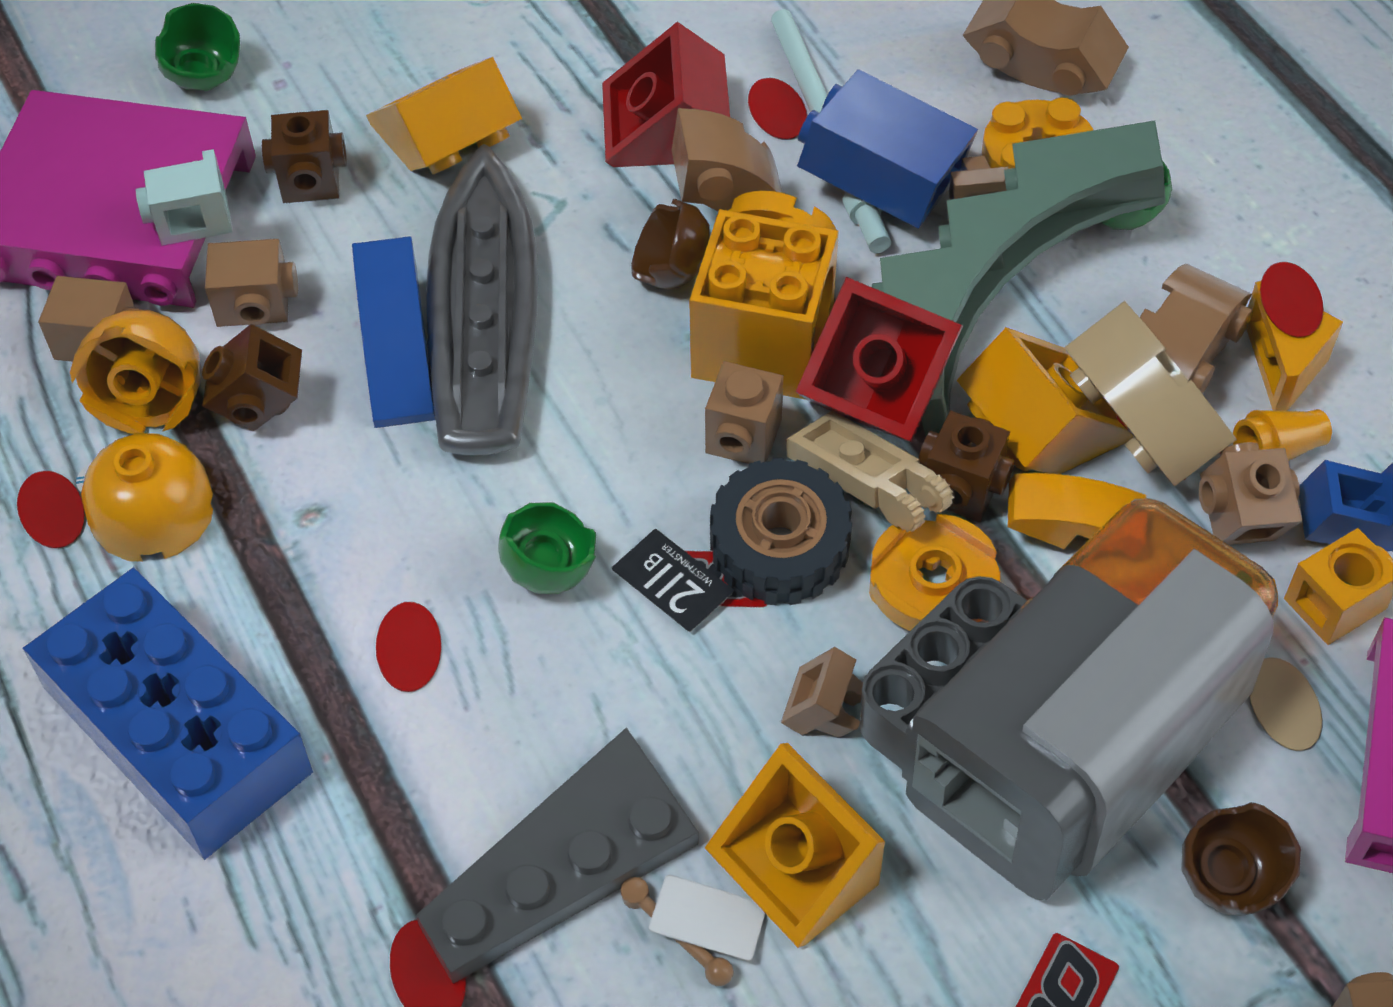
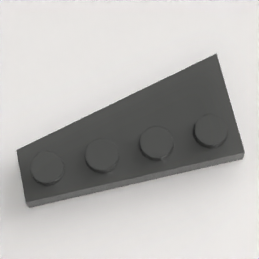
(567, 854)

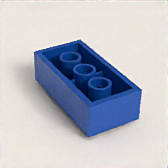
(169, 712)

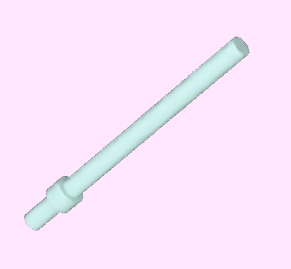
(814, 94)

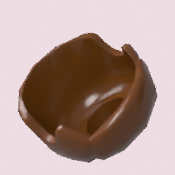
(671, 246)
(1241, 859)

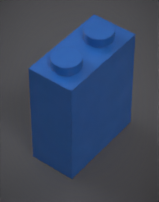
(884, 147)

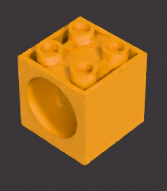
(761, 296)

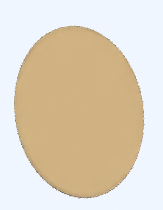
(1286, 705)

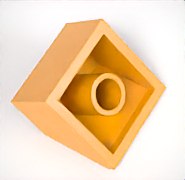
(448, 116)
(1029, 391)

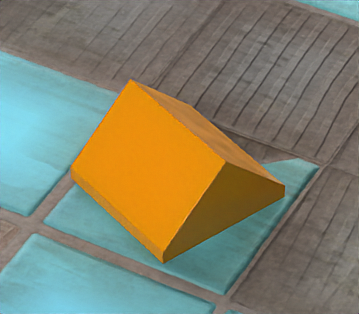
(798, 847)

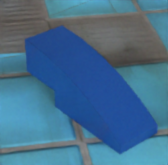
(393, 332)
(1345, 498)

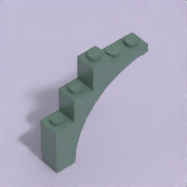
(991, 237)

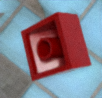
(649, 89)
(878, 360)

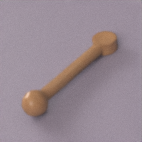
(717, 970)

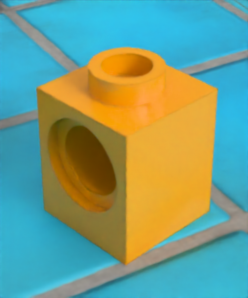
(1325, 599)

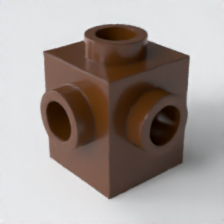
(304, 156)
(252, 377)
(971, 460)

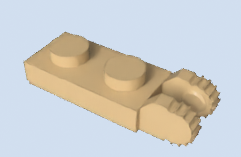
(871, 469)

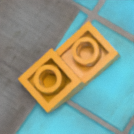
(1063, 505)

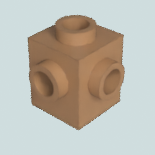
(1250, 494)

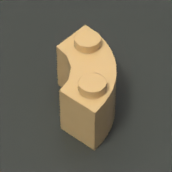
(1149, 394)

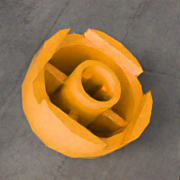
(137, 371)
(146, 497)

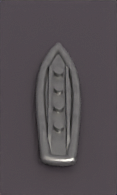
(481, 309)

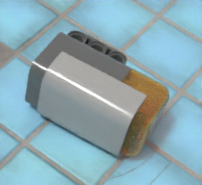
(1076, 702)

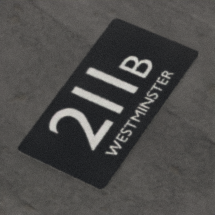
(672, 580)

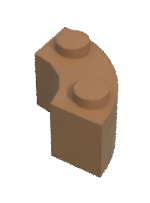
(1048, 44)
(719, 159)
(1198, 320)

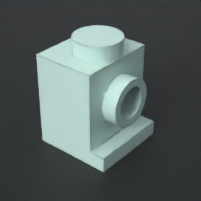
(185, 200)

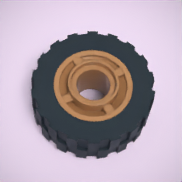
(772, 564)

